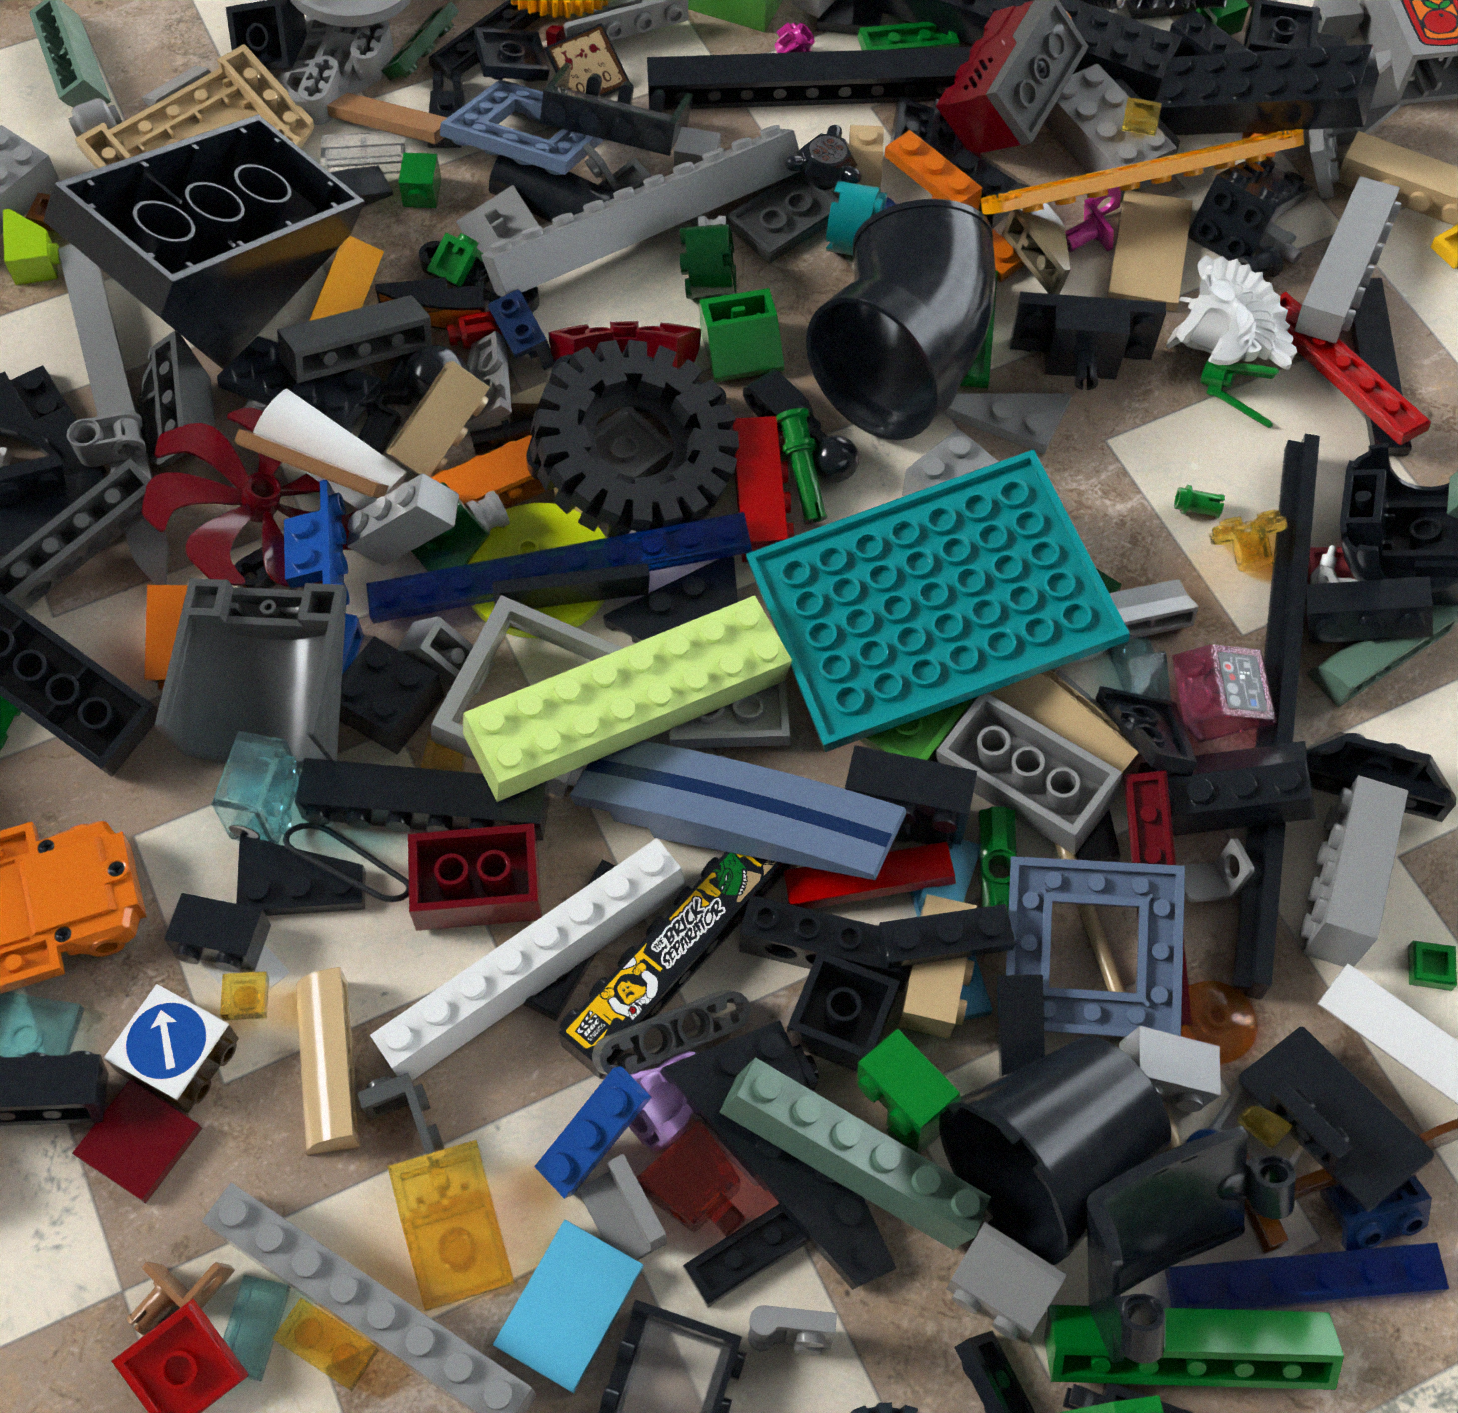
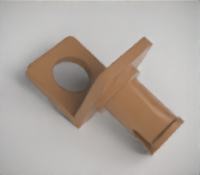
(171, 1292)

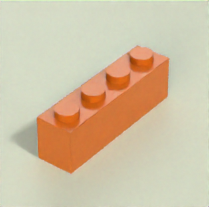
(499, 470)

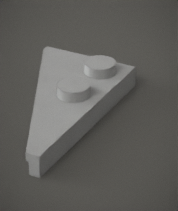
(1016, 417)

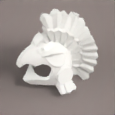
(1235, 316)

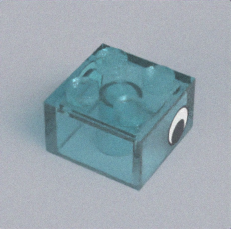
(257, 788)

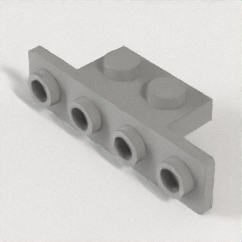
(631, 17)

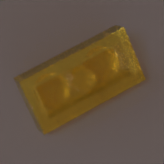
(326, 1344)

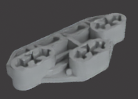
(345, 62)

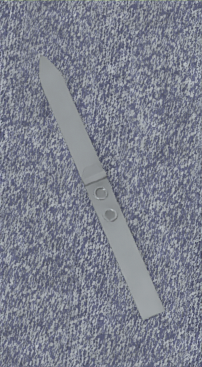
(110, 388)

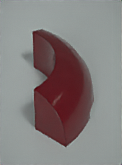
(676, 337)

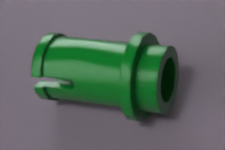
(1198, 502)

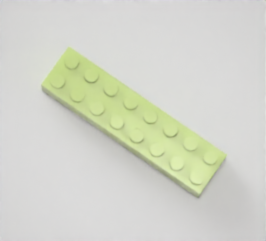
(624, 697)

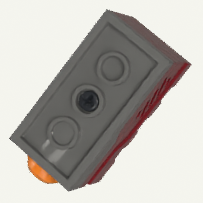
(1013, 76)

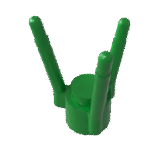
(1223, 376)

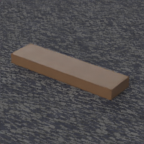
(387, 117)
(310, 464)

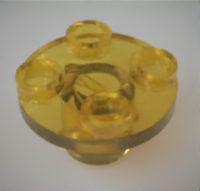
(1250, 539)

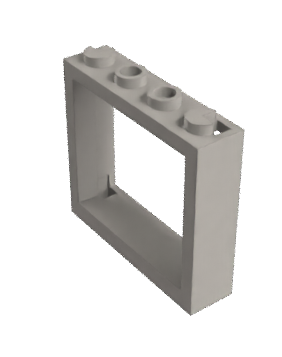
(508, 612)

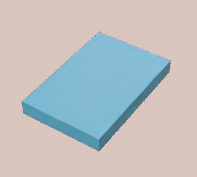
(568, 1306)

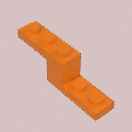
(948, 183)

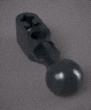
(834, 455)

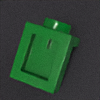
(454, 258)

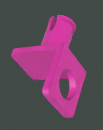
(1094, 223)

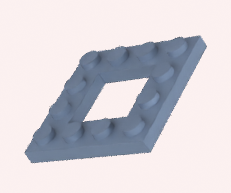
(478, 126)
(1160, 903)

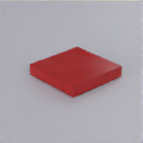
(180, 1364)

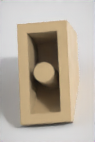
(867, 149)

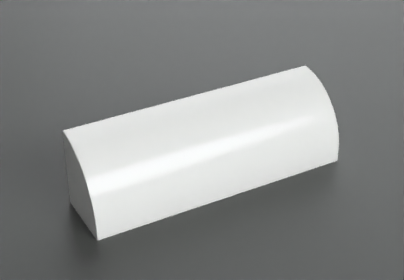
(305, 428)
(1394, 1029)

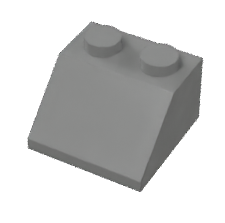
(1005, 1283)

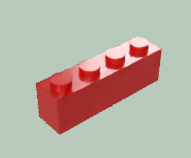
(761, 480)

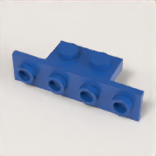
(316, 543)

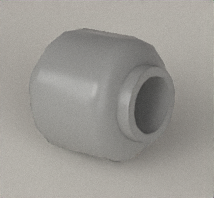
(93, 114)

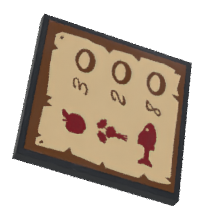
(589, 54)

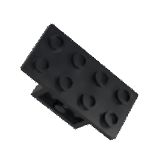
(35, 494)
(1336, 1118)

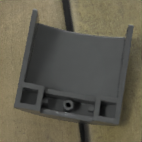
(256, 667)

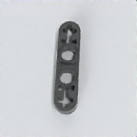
(672, 1033)

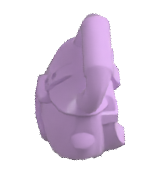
(666, 1113)

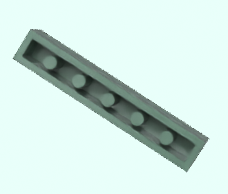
(855, 1154)

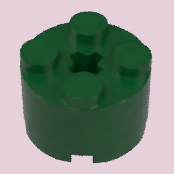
(708, 261)

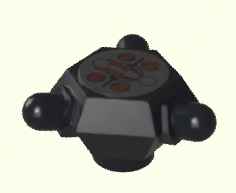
(826, 160)

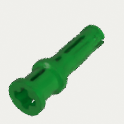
(799, 448)

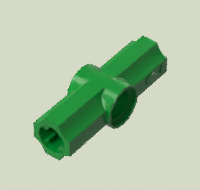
(996, 846)

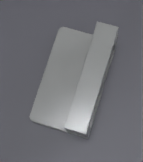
(623, 1211)

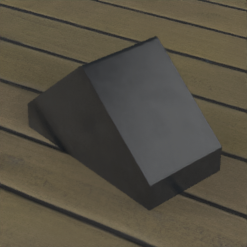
(209, 229)

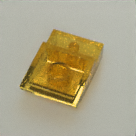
(451, 1225)

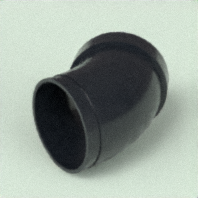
(910, 320)

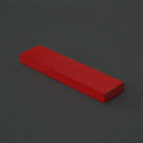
(900, 873)

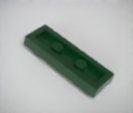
(421, 42)

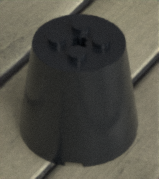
(1054, 1138)

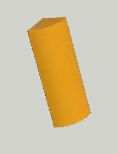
(347, 278)

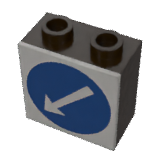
(173, 1048)

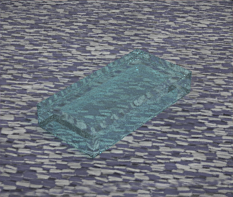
(255, 1322)

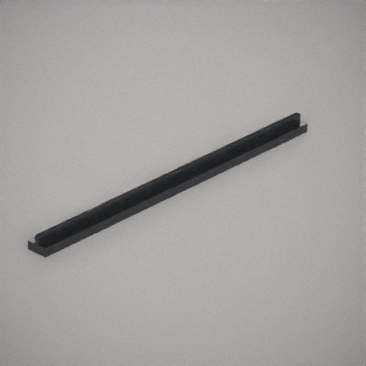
(1282, 662)

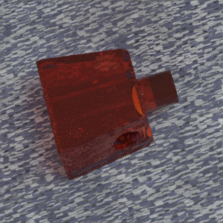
(694, 1182)

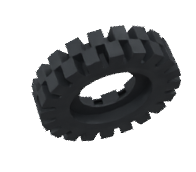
(616, 379)

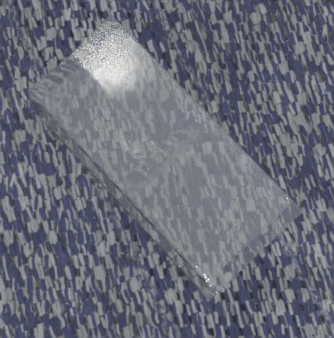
(363, 150)

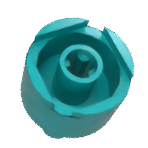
(846, 216)

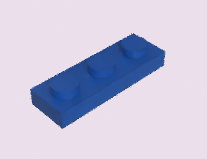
(592, 1131)

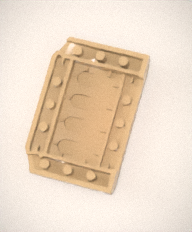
(227, 95)

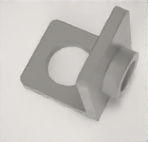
(1215, 879)

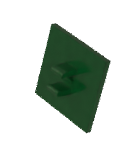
(455, 545)

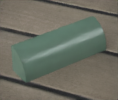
(68, 53)
(1369, 661)

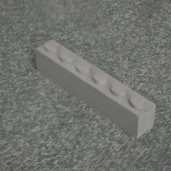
(1348, 260)

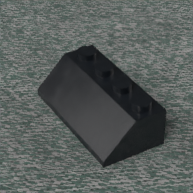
(1241, 789)

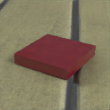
(137, 1141)

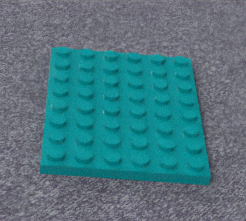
(934, 599)

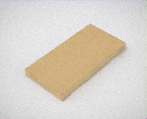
(1150, 248)

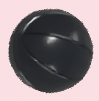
(425, 366)

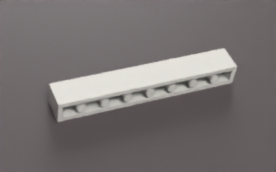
(530, 961)

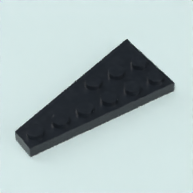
(821, 1206)

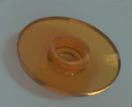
(1233, 1035)

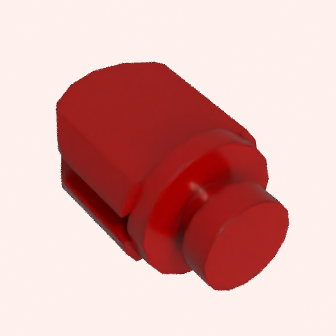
(472, 329)

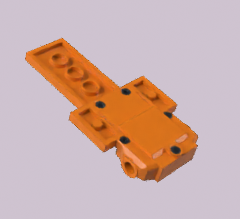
(64, 896)

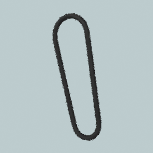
(342, 876)

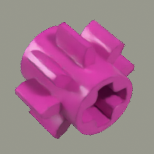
(794, 38)

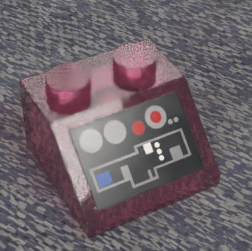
(1222, 691)

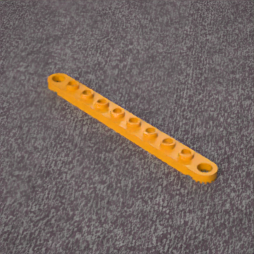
(1130, 176)

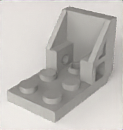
(1325, 142)

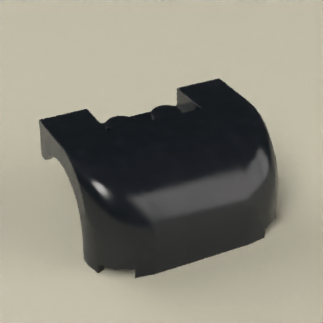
(1397, 527)

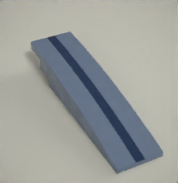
(741, 808)

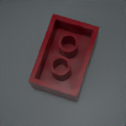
(474, 877)

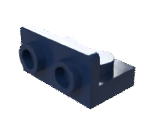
(521, 328)
(1400, 1214)

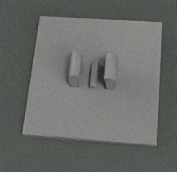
(498, 220)

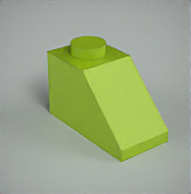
(28, 250)

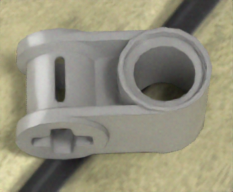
(105, 439)

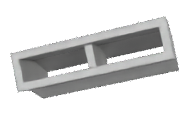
(1155, 608)

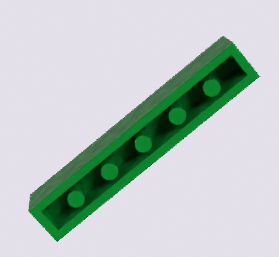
(1204, 1350)

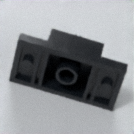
(1085, 333)

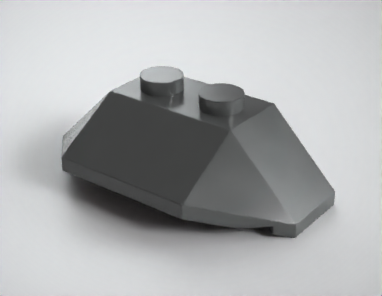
(173, 394)

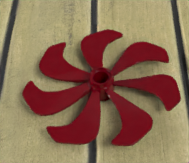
(256, 494)

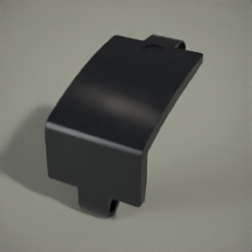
(1166, 1215)

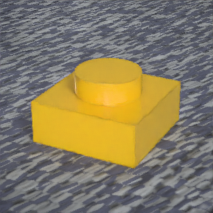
(1447, 246)

